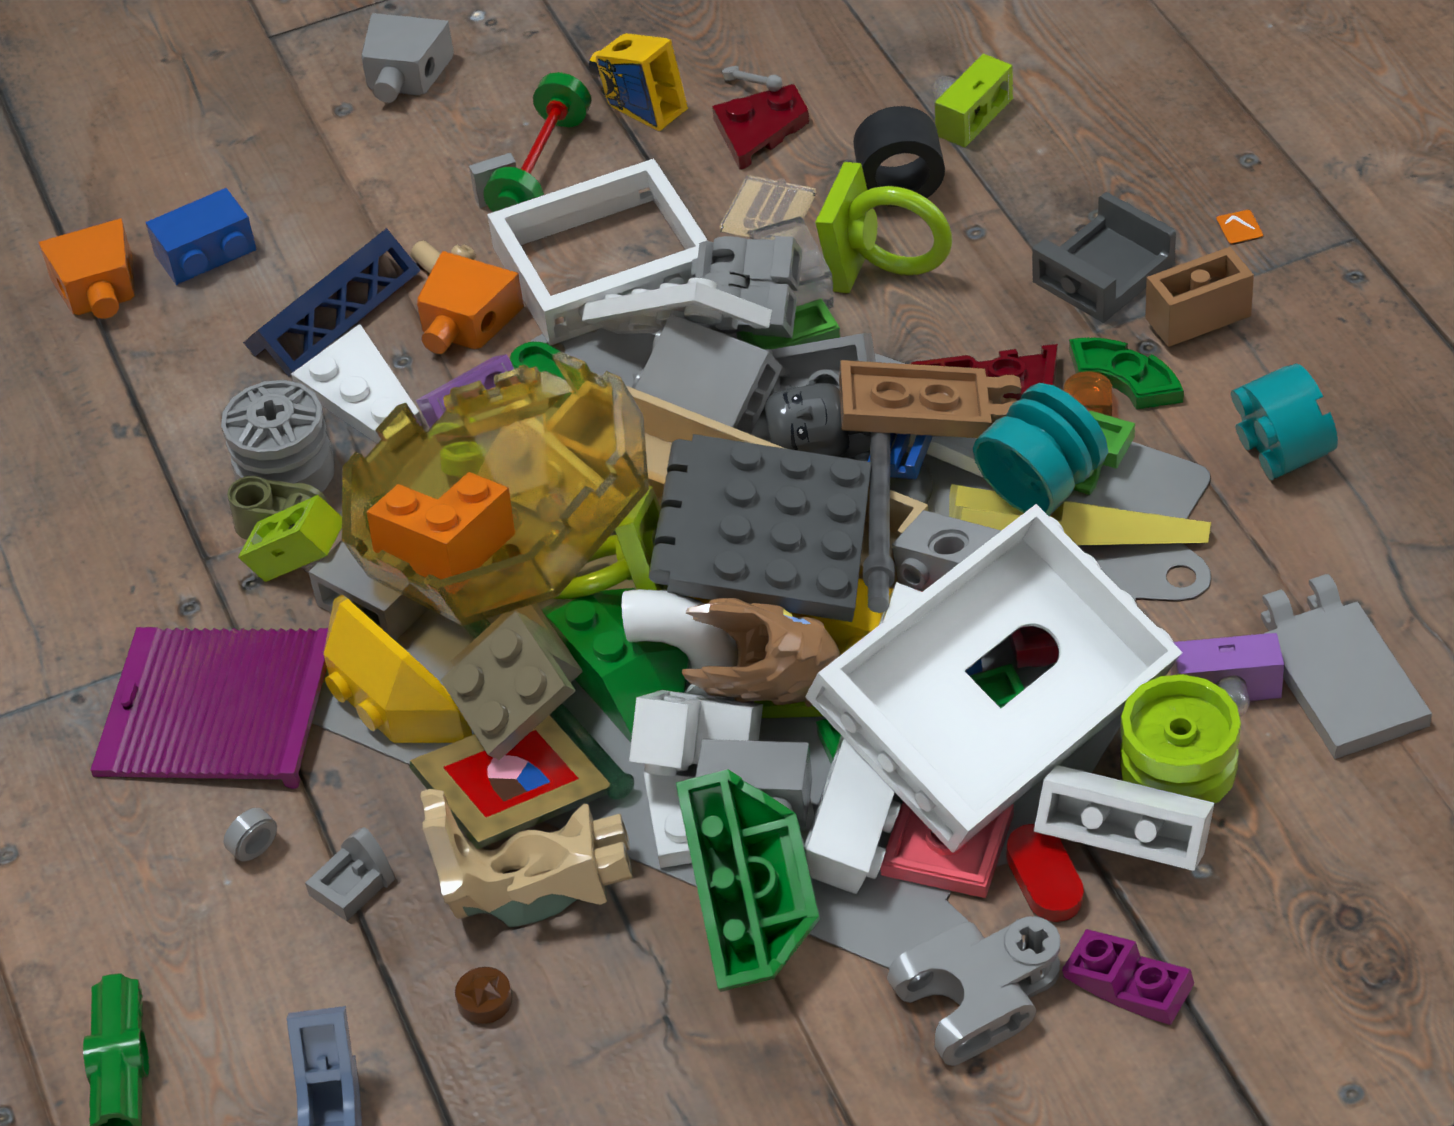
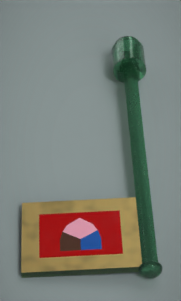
(536, 780)

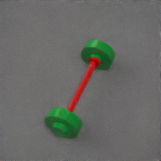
(561, 102)

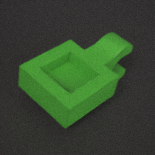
(1119, 438)

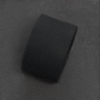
(898, 132)

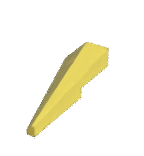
(1081, 522)

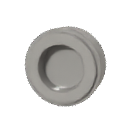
(250, 834)

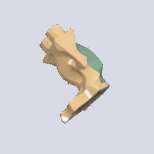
(549, 867)

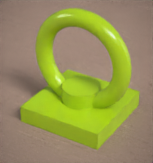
(850, 226)
(633, 549)

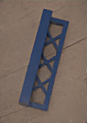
(319, 295)

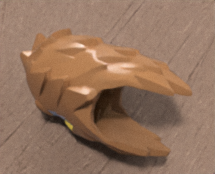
(775, 652)

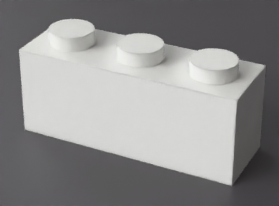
(1124, 817)

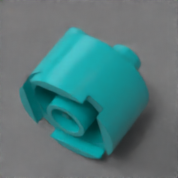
(1284, 420)

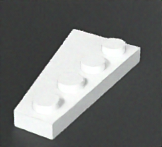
(696, 301)

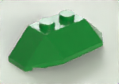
(612, 666)
(747, 876)

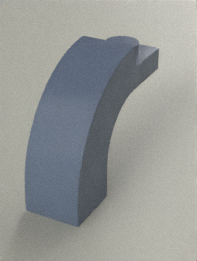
(324, 1068)

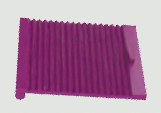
(213, 704)

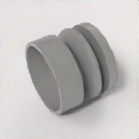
(278, 434)

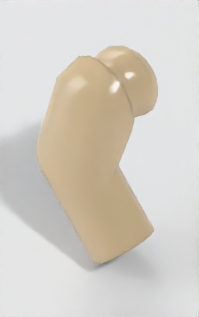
(427, 255)

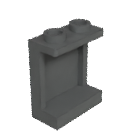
(1106, 259)

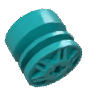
(1040, 449)

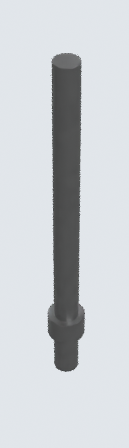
(879, 566)

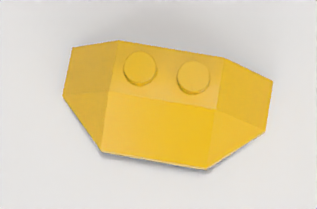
(387, 682)

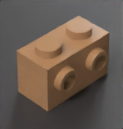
(1199, 296)

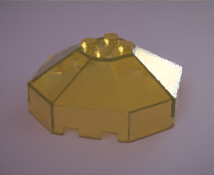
(558, 444)

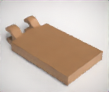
(922, 398)

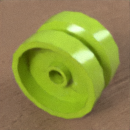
(1181, 737)

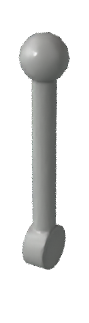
(772, 82)

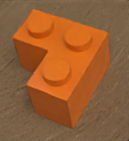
(447, 532)

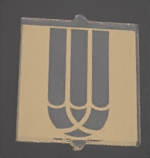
(765, 203)

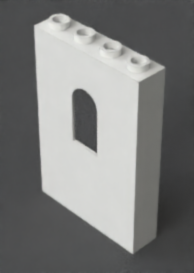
(936, 732)

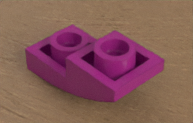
(1118, 974)

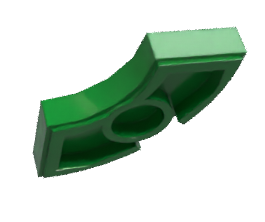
(1139, 377)

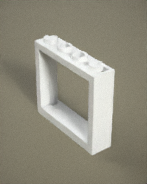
(578, 206)

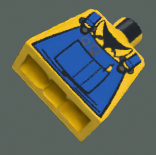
(641, 78)

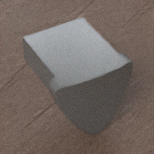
(351, 875)

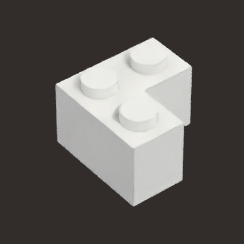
(672, 726)

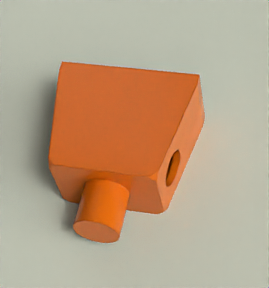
(91, 268)
(466, 302)

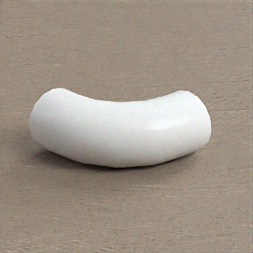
(662, 618)

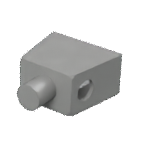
(404, 54)

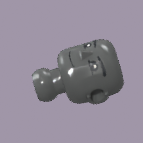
(808, 419)

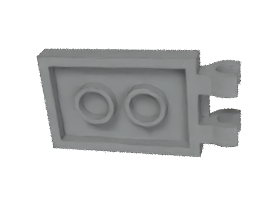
(1343, 671)

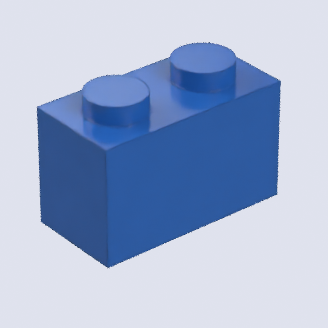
(201, 236)

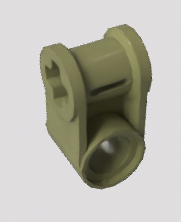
(258, 498)

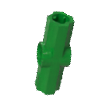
(116, 1052)

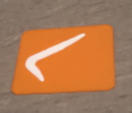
(1239, 226)

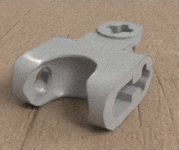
(985, 977)

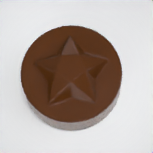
(483, 995)

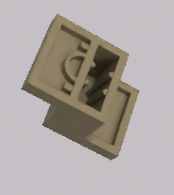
(511, 678)

